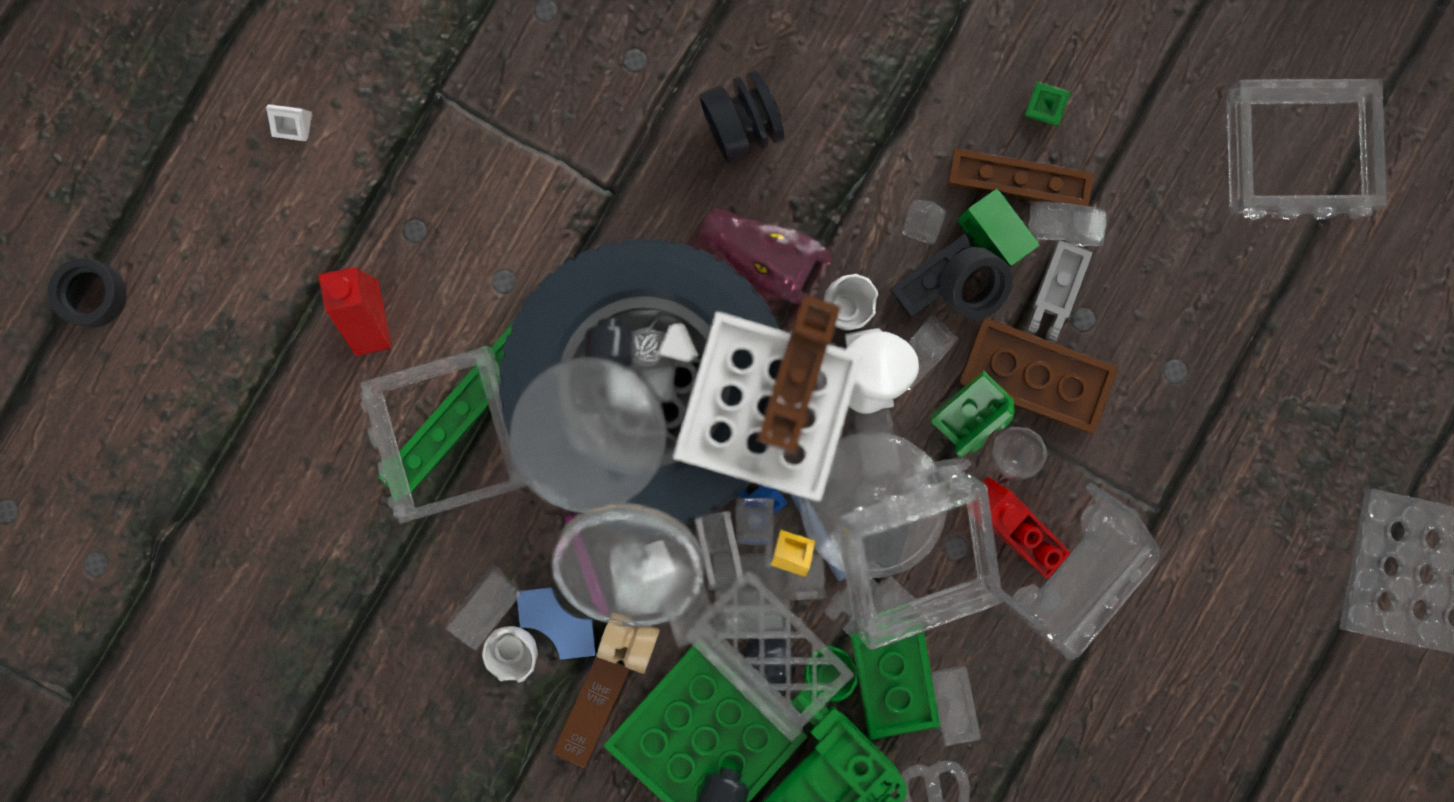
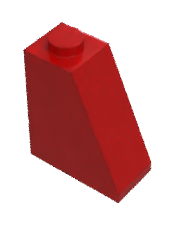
(356, 309)

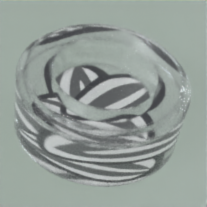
(646, 347)

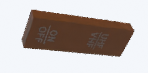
(591, 711)

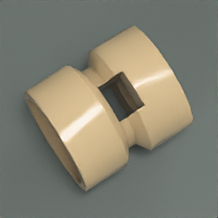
(628, 644)

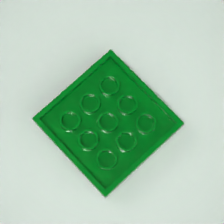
(695, 727)

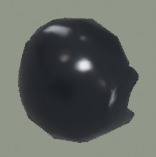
(772, 649)

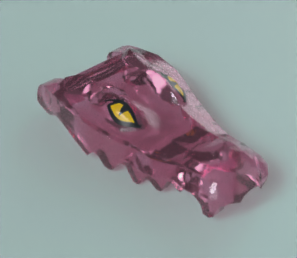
(767, 254)

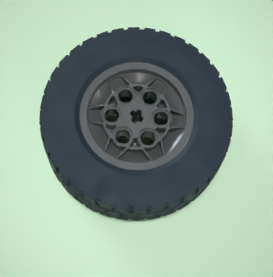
(651, 288)

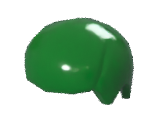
(829, 673)

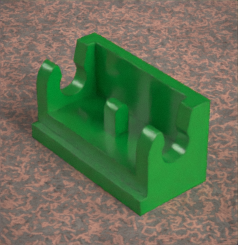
(998, 228)

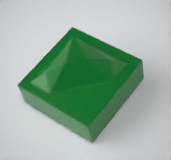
(1047, 104)

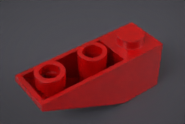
(1023, 530)

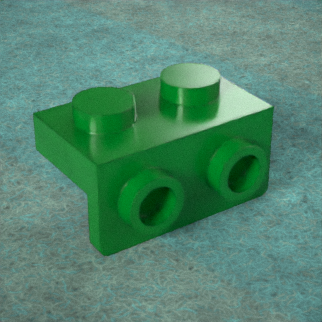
(974, 414)

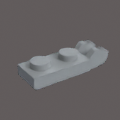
(1059, 288)

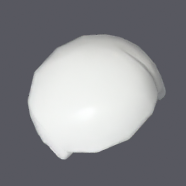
(857, 300)
(510, 653)

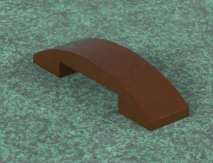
(798, 374)

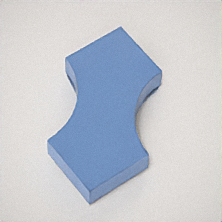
(569, 633)

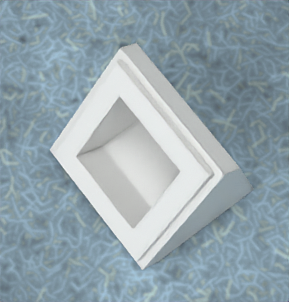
(289, 122)
(678, 344)

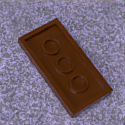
(1041, 375)

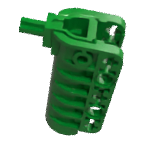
(842, 764)

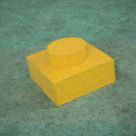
(793, 553)

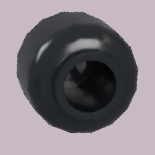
(609, 342)
(723, 787)

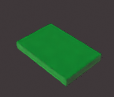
(895, 686)

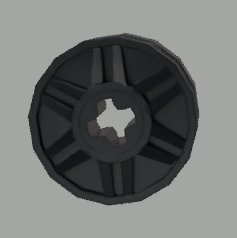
(742, 116)

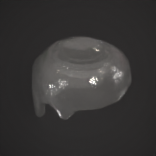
(1018, 453)

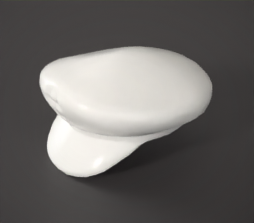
(884, 371)

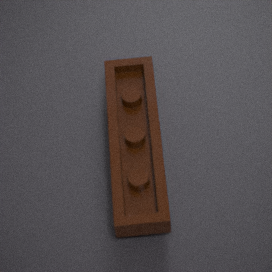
(1019, 178)

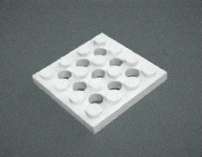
(733, 457)

